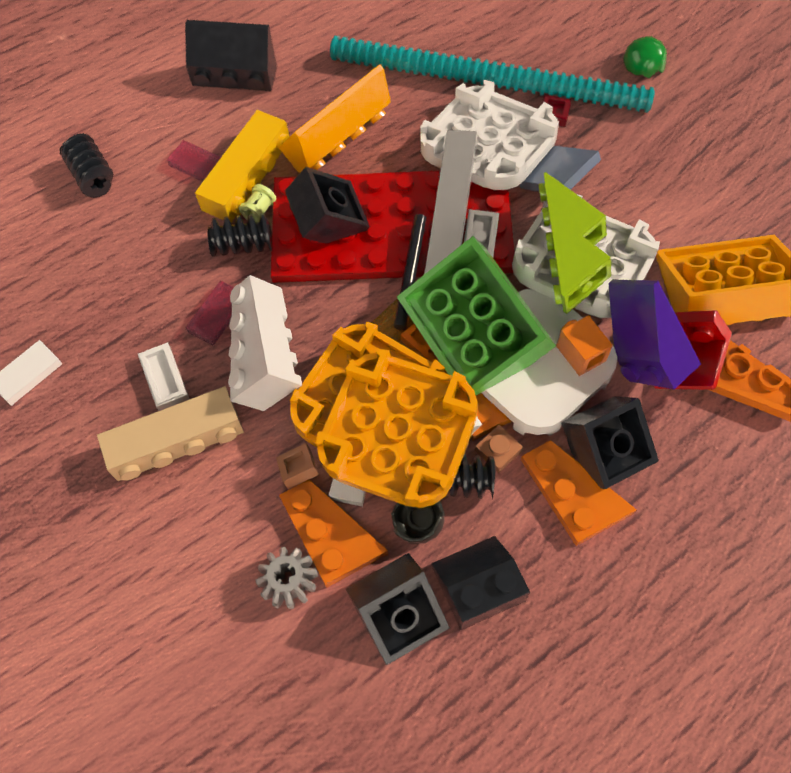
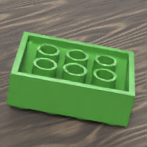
(475, 318)

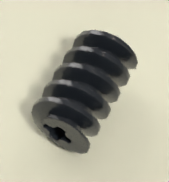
(87, 165)
(239, 234)
(475, 477)

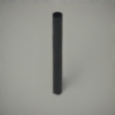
(410, 267)

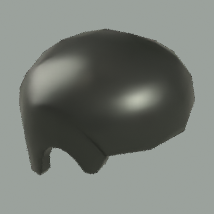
(418, 524)

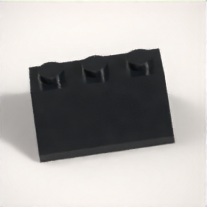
(230, 55)

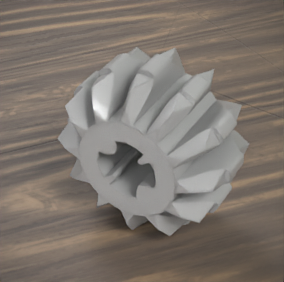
(275, 572)

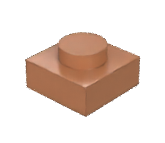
(500, 446)
(297, 466)

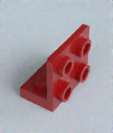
(710, 342)

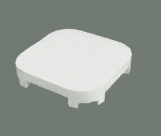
(509, 135)
(630, 251)
(550, 387)

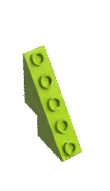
(574, 233)

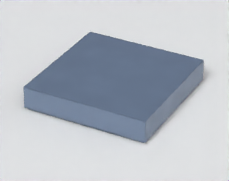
(563, 164)

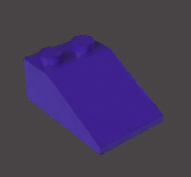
(649, 335)

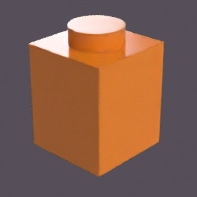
(583, 344)

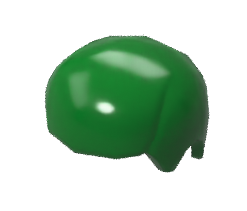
(645, 56)

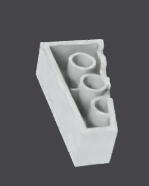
(259, 346)

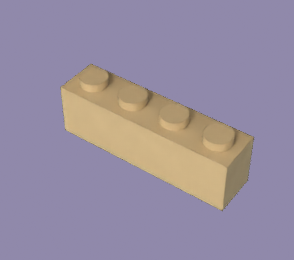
(170, 434)

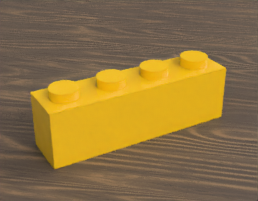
(242, 166)

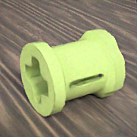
(258, 202)

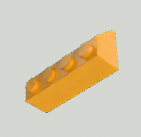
(338, 121)

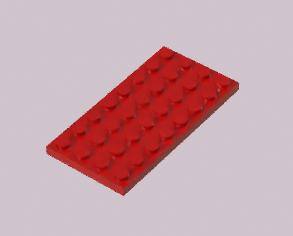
(382, 250)

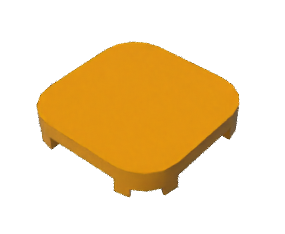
(317, 395)
(398, 429)

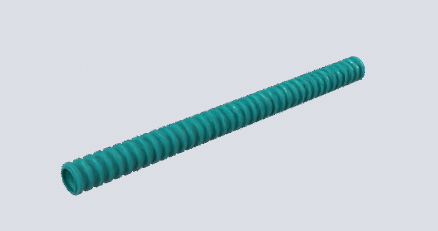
(499, 74)

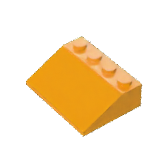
(736, 277)

